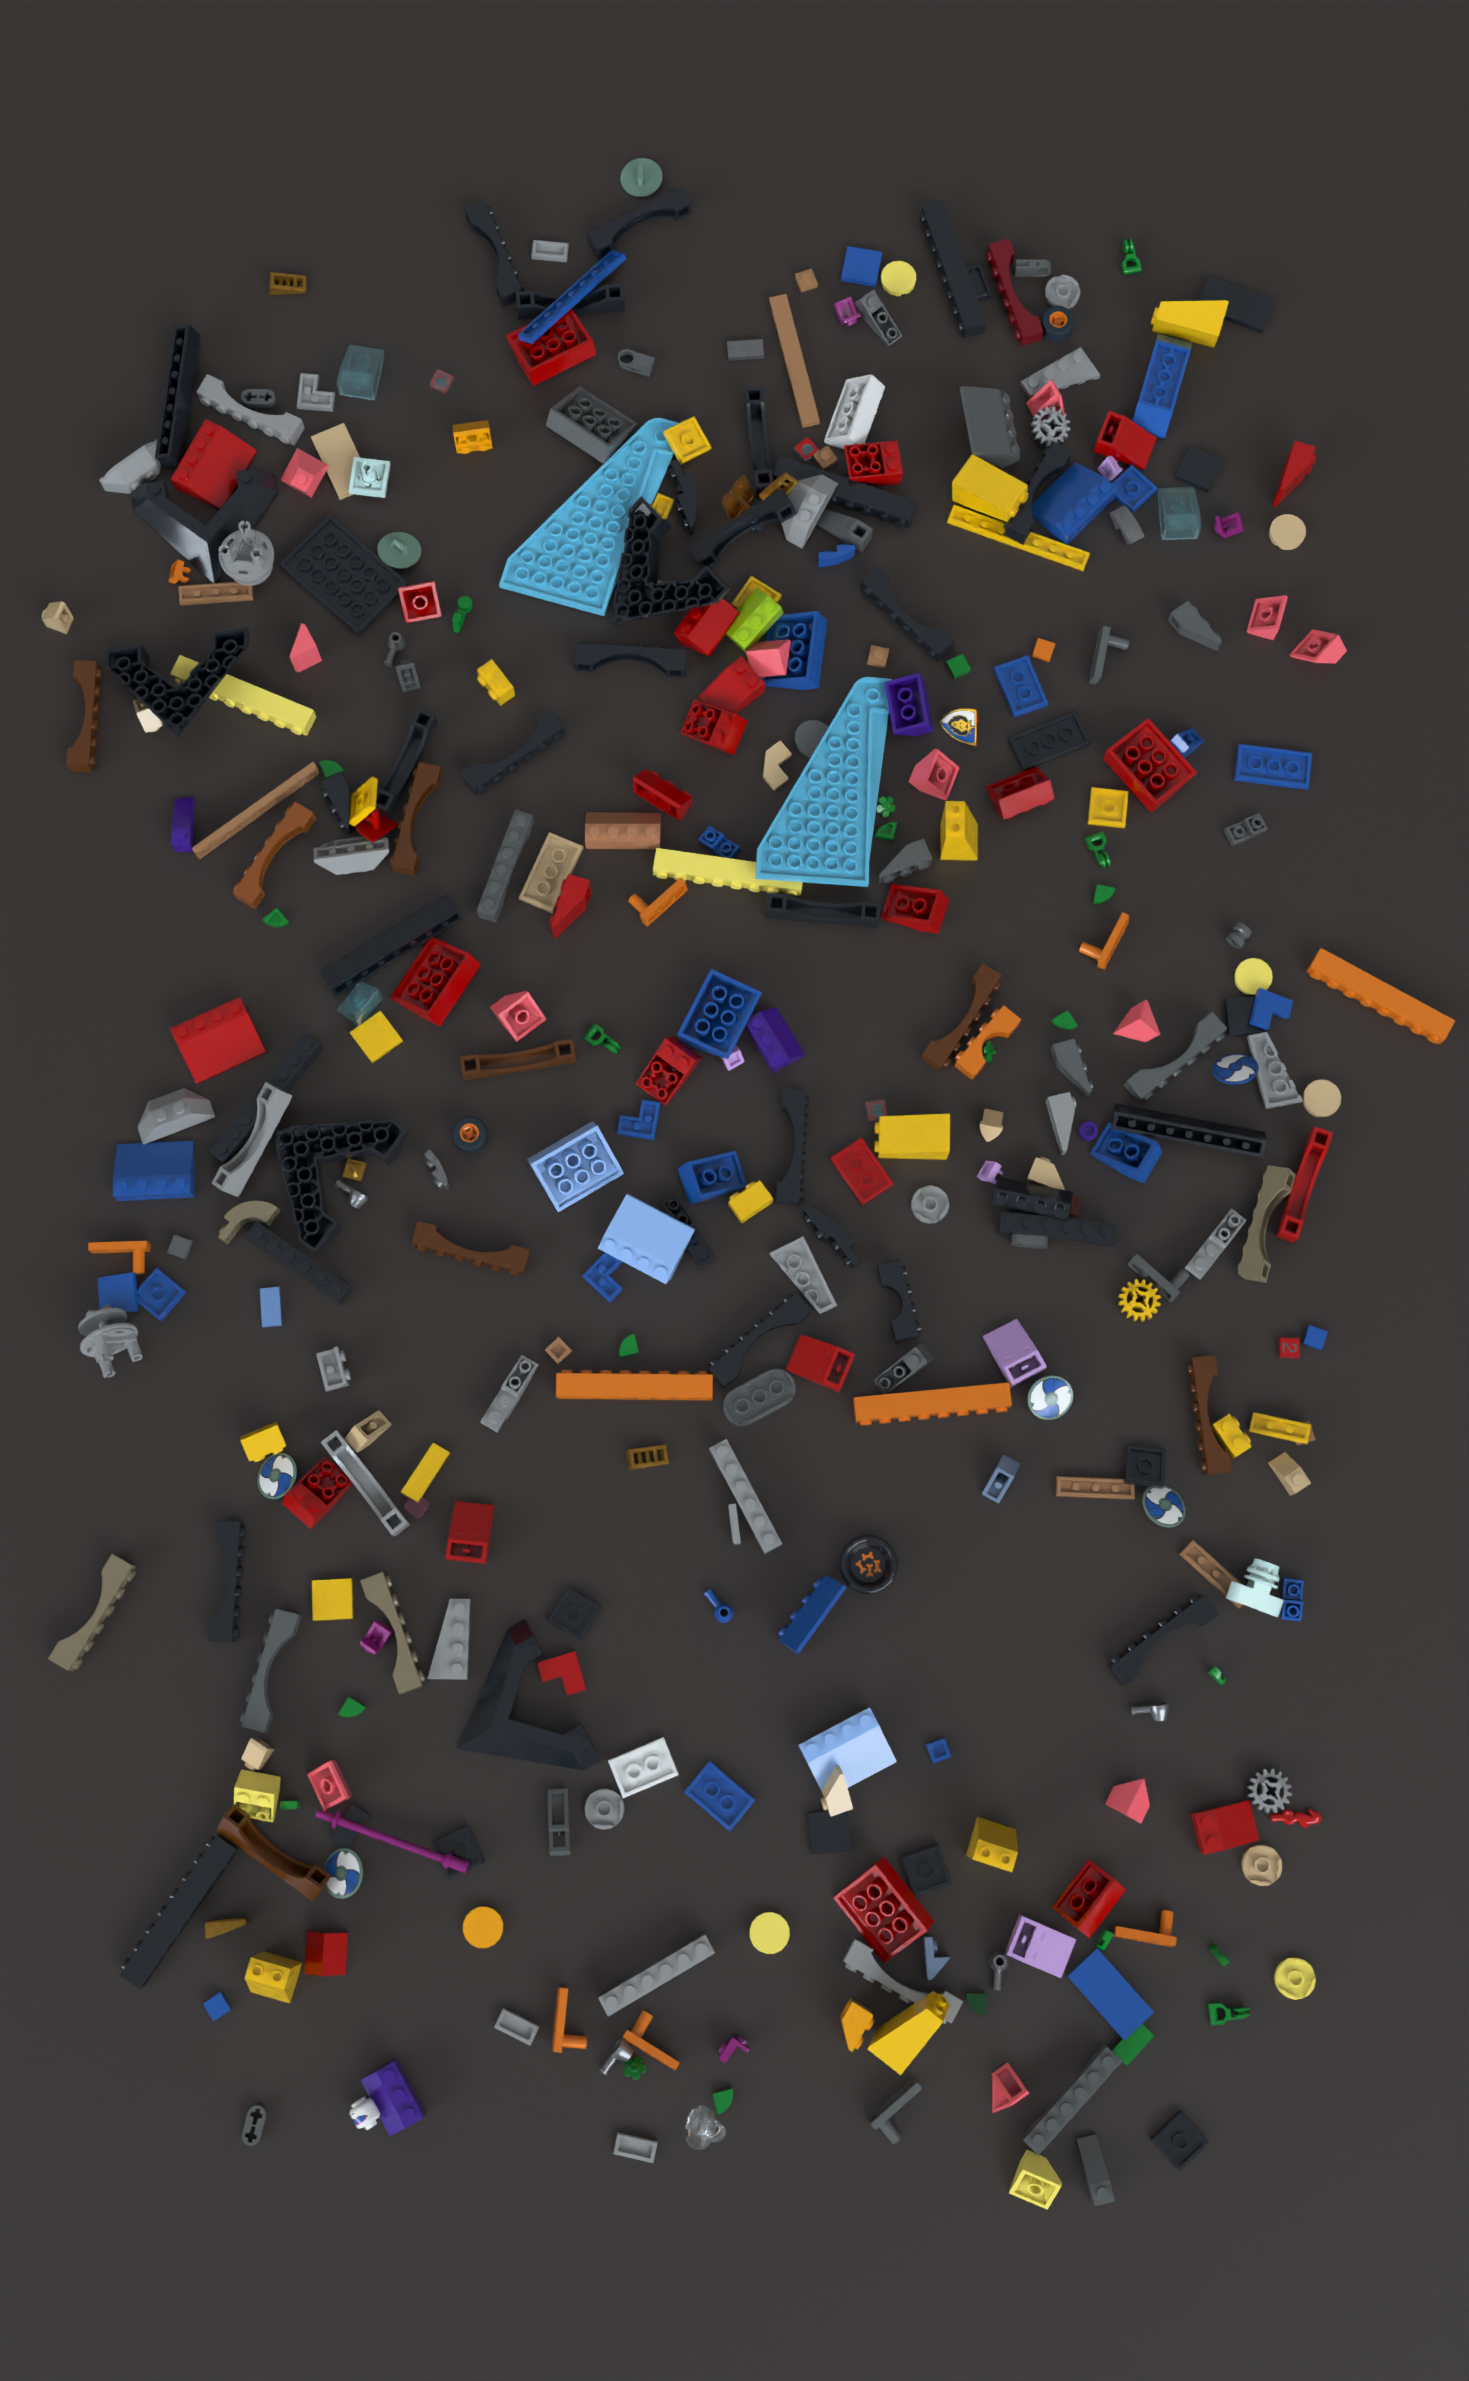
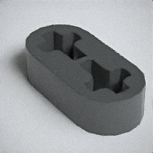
(258, 398)
(1029, 1241)
(249, 2124)

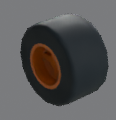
(1057, 324)
(466, 1129)

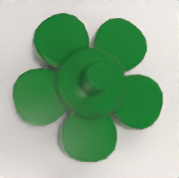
(886, 806)
(988, 1050)
(633, 2068)

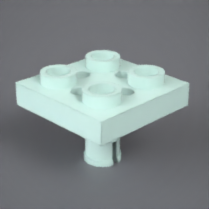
(369, 471)

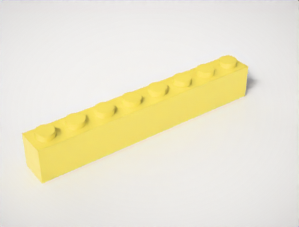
(253, 700)
(718, 871)

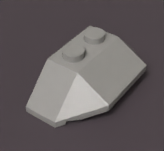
(133, 471)
(809, 501)
(351, 855)
(173, 1114)

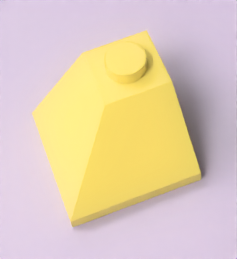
(1035, 2180)

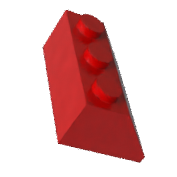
(706, 626)
(1020, 792)
(662, 794)
(1089, 1898)

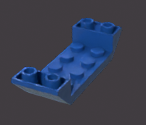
(1162, 384)

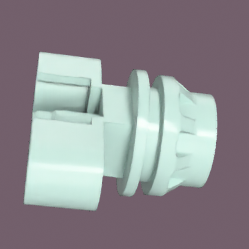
(1256, 1593)

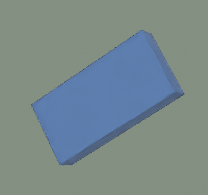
(271, 1307)

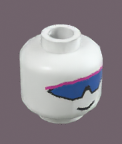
(364, 2113)

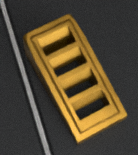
(281, 289)
(775, 485)
(630, 1458)
(217, 1927)

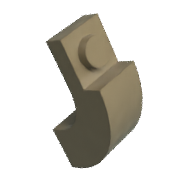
(245, 1213)

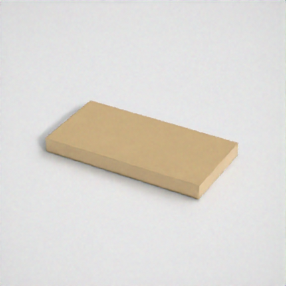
(338, 452)
(552, 865)

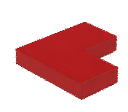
(565, 1667)

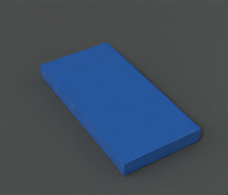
(1273, 766)
(1110, 1994)

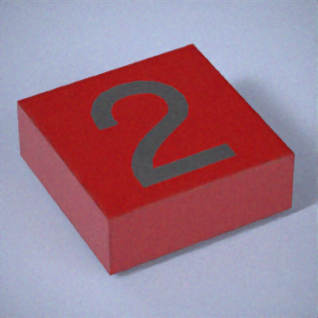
(1289, 1348)

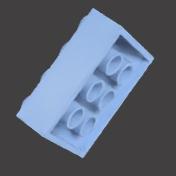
(575, 1166)
(646, 1238)
(853, 1745)

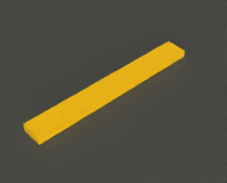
(1034, 544)

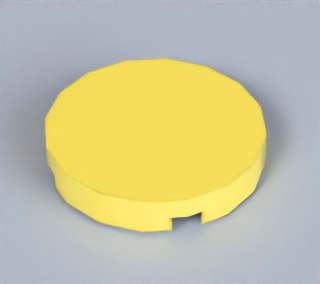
(898, 278)
(1252, 975)
(769, 1932)
(1294, 1978)

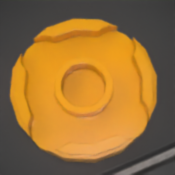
(483, 1927)

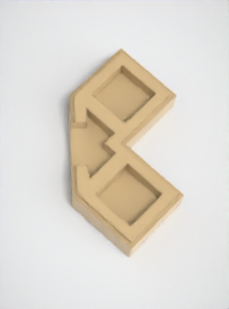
(772, 772)

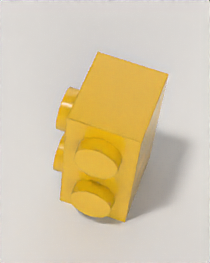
(495, 681)
(750, 1201)
(1230, 1436)
(263, 1442)

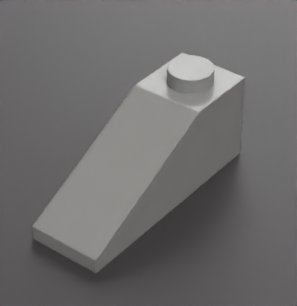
(1061, 1112)

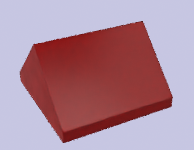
(420, 601)
(326, 1953)

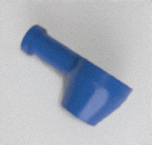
(719, 1606)

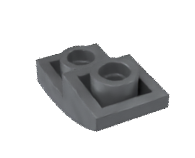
(1128, 525)
(1245, 830)
(439, 1174)

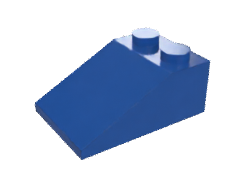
(1127, 1153)
(712, 1177)

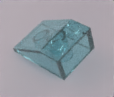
(360, 372)
(1179, 513)

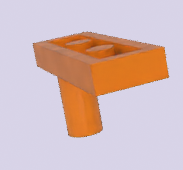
(662, 903)
(1104, 956)
(137, 1247)
(1163, 1938)
(637, 2032)
(559, 2038)

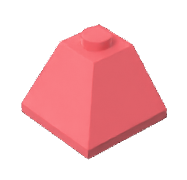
(304, 472)
(1320, 648)
(934, 775)
(518, 1014)

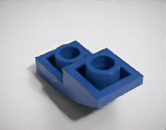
(843, 553)
(718, 844)
(1292, 1595)

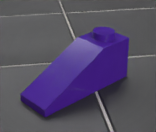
(183, 825)

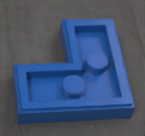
(1265, 1005)
(645, 1125)
(599, 1276)

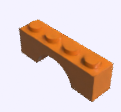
(1002, 1025)

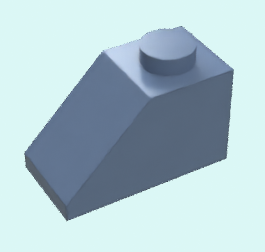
(1001, 1478)

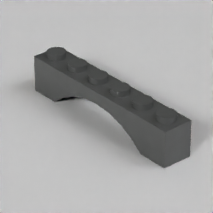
(498, 881)
(1147, 1080)
(259, 1711)
(1054, 2119)

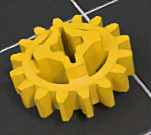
(1142, 1306)

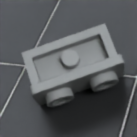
(333, 1369)

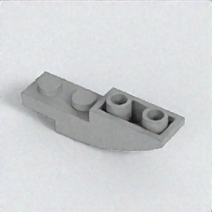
(1215, 1244)
(510, 1393)

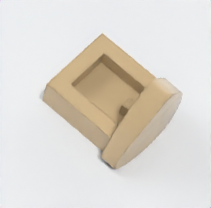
(991, 1124)

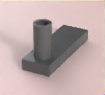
(1104, 639)
(1166, 1288)
(881, 2116)

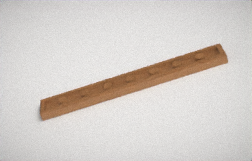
(794, 360)
(255, 810)

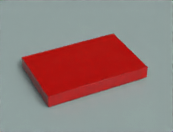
(861, 1171)

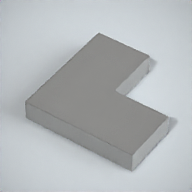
(310, 398)

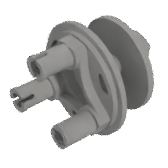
(247, 555)
(108, 1335)

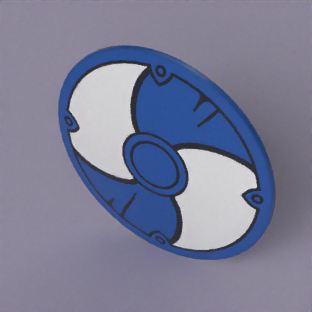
(1235, 1069)

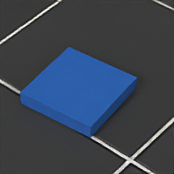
(861, 266)
(1133, 488)
(119, 1292)
(159, 1294)

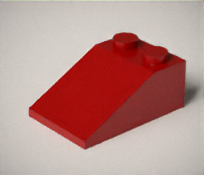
(1296, 466)
(734, 687)
(915, 907)
(1224, 1827)

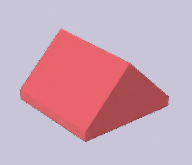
(1267, 616)
(304, 651)
(769, 657)
(329, 1784)

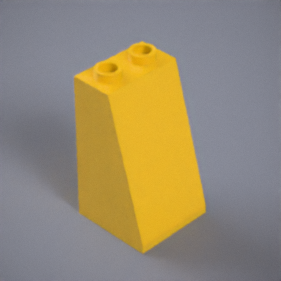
(1190, 320)
(988, 489)
(958, 832)
(913, 1136)
(993, 1844)
(272, 1976)
(907, 2033)

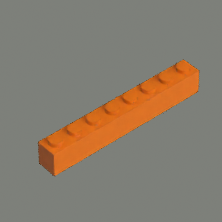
(1380, 996)
(634, 1386)
(932, 1402)

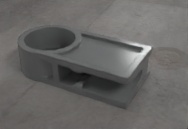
(1032, 268)
(640, 364)

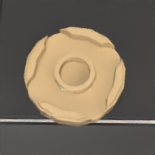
(1287, 531)
(1321, 1098)
(1261, 1865)

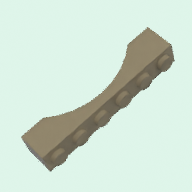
(1275, 1187)
(114, 1578)
(406, 1672)

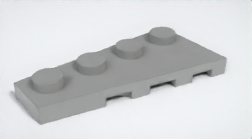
(1068, 370)
(1272, 1077)
(805, 1273)
(452, 1649)

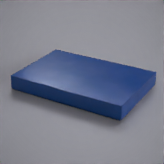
(1020, 686)
(719, 1796)

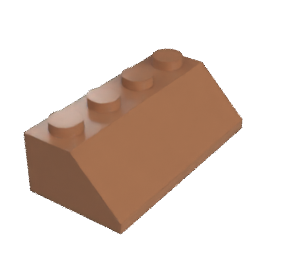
(622, 830)

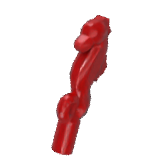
(1304, 1819)

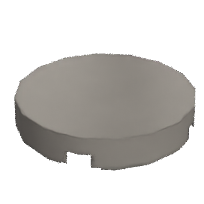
(1062, 291)
(930, 1204)
(604, 1808)

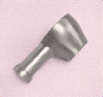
(394, 646)
(356, 1197)
(1158, 1710)
(997, 1968)
(620, 2051)

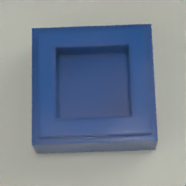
(1315, 1337)
(938, 1750)
(217, 2006)

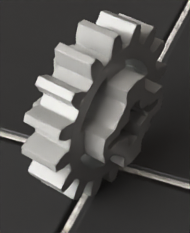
(1056, 421)
(1276, 1785)

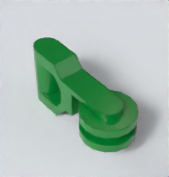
(1128, 245)
(464, 606)
(1103, 860)
(612, 1046)
(1241, 2013)

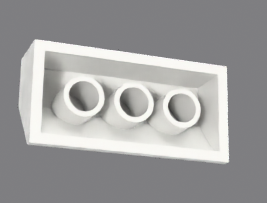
(854, 411)

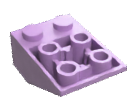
(1014, 1352)
(1040, 1946)

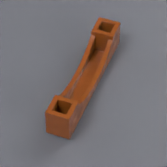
(296, 820)

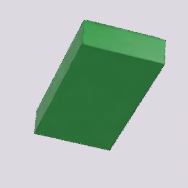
(1128, 2049)

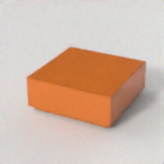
(1043, 650)

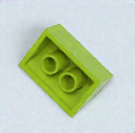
(755, 619)

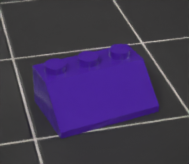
(909, 705)
(773, 1039)
(393, 2097)

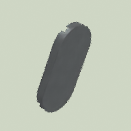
(809, 736)
(759, 1397)

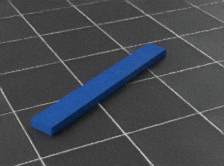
(571, 297)

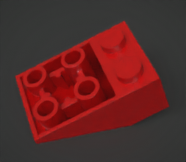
(1124, 441)
(874, 463)
(714, 726)
(571, 903)
(668, 1070)
(820, 1362)
(317, 1492)
(470, 1532)

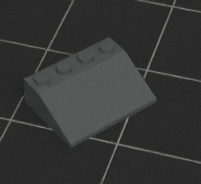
(590, 424)
(990, 425)

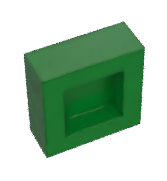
(958, 666)

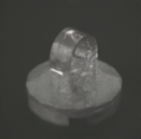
(701, 2128)

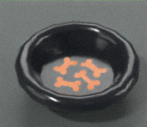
(868, 1564)

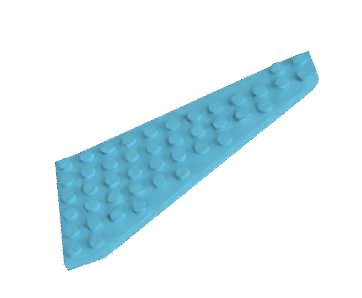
(580, 546)
(831, 811)

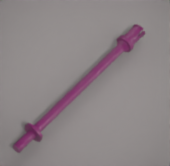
(447, 1860)

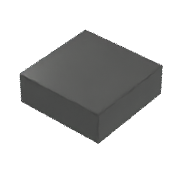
(180, 1247)

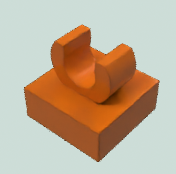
(176, 572)

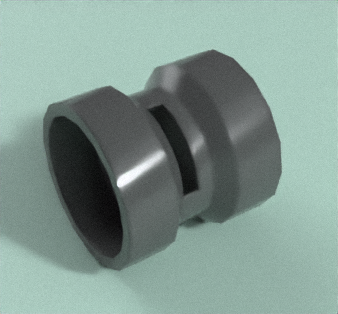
(1239, 934)

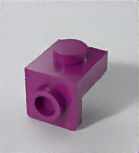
(846, 311)
(1229, 525)
(376, 1637)
(727, 2048)

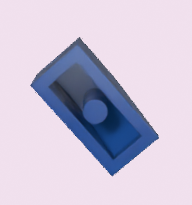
(1187, 742)

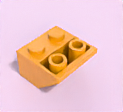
(472, 436)
(855, 2021)

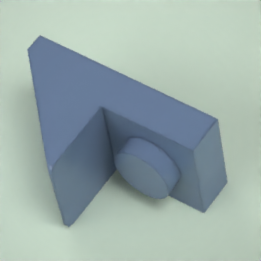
(932, 1963)

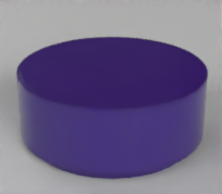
(1088, 1131)

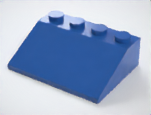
(1073, 502)
(806, 650)
(718, 1015)
(154, 1171)
(811, 1614)

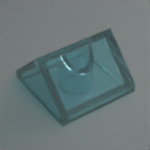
(360, 1003)

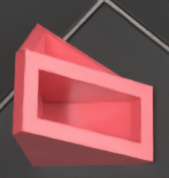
(1046, 396)
(1138, 1023)
(1130, 1799)
(1006, 2088)

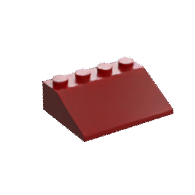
(554, 351)
(211, 465)
(1149, 765)
(435, 980)
(218, 1040)
(884, 1910)

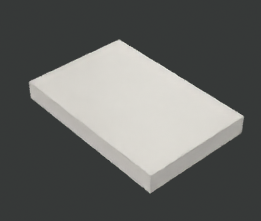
(643, 1767)

